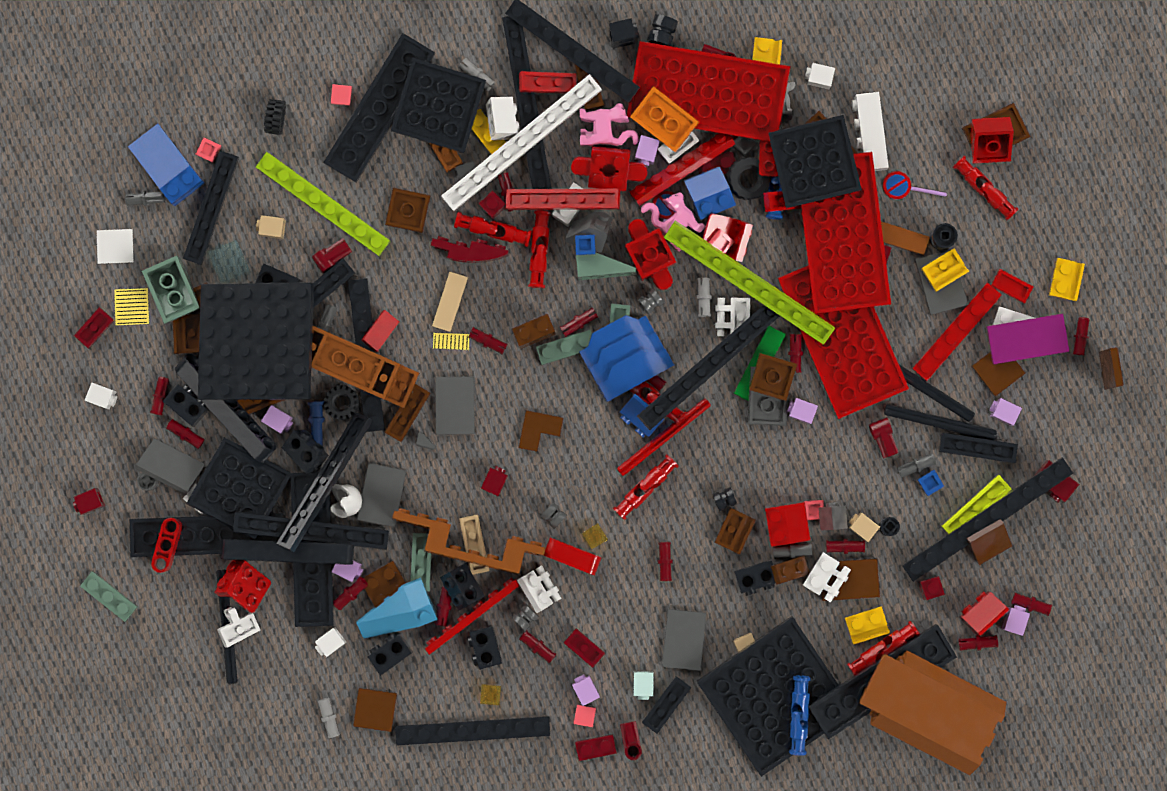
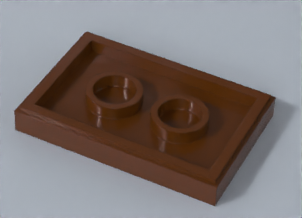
(1020, 130)
(1111, 368)
(862, 580)

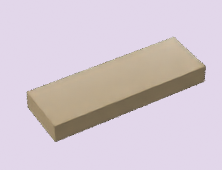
(450, 301)
(473, 540)

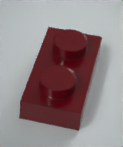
(723, 161)
(94, 327)
(584, 647)
(595, 747)

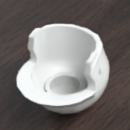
(348, 500)

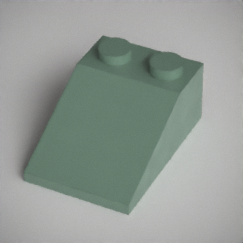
(600, 266)
(171, 289)

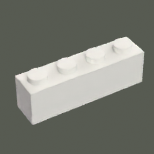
(870, 128)

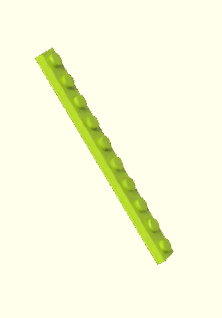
(749, 282)

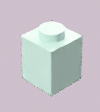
(643, 685)

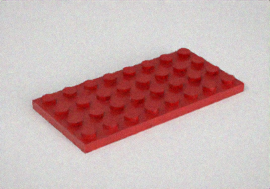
(715, 89)
(847, 247)
(855, 359)

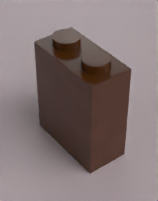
(534, 331)

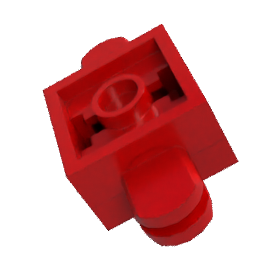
(609, 168)
(650, 254)

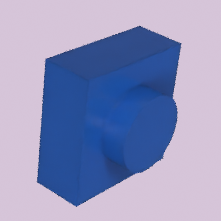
(585, 244)
(930, 482)

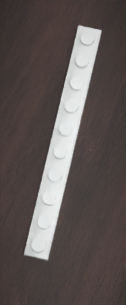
(521, 142)

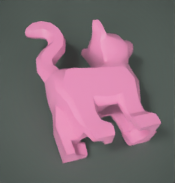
(602, 128)
(682, 215)

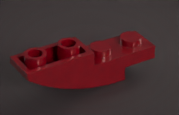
(477, 253)

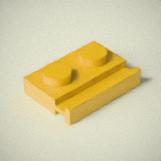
(767, 50)
(944, 270)
(1066, 279)
(867, 625)

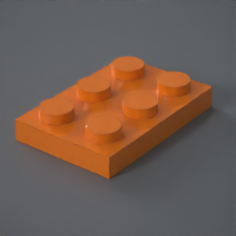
(664, 119)

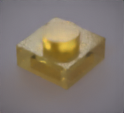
(594, 536)
(490, 694)

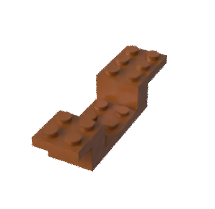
(362, 368)
(438, 537)

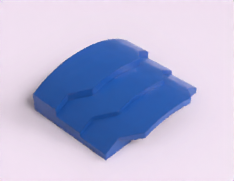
(624, 355)

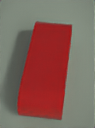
(164, 535)
(572, 556)

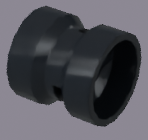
(720, 501)
(886, 526)

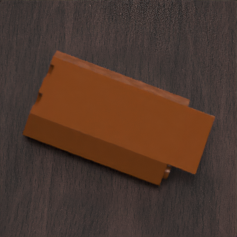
(933, 710)

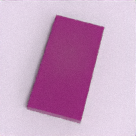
(1027, 339)

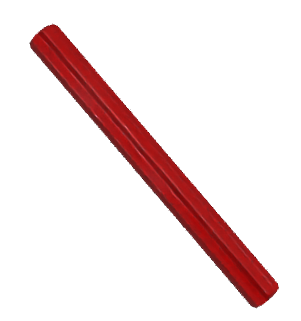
(663, 437)

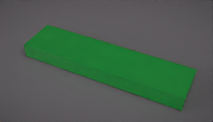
(769, 346)

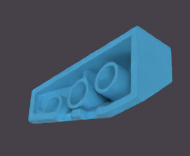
(403, 610)

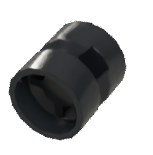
(662, 31)
(943, 236)

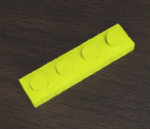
(987, 496)

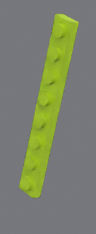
(323, 204)

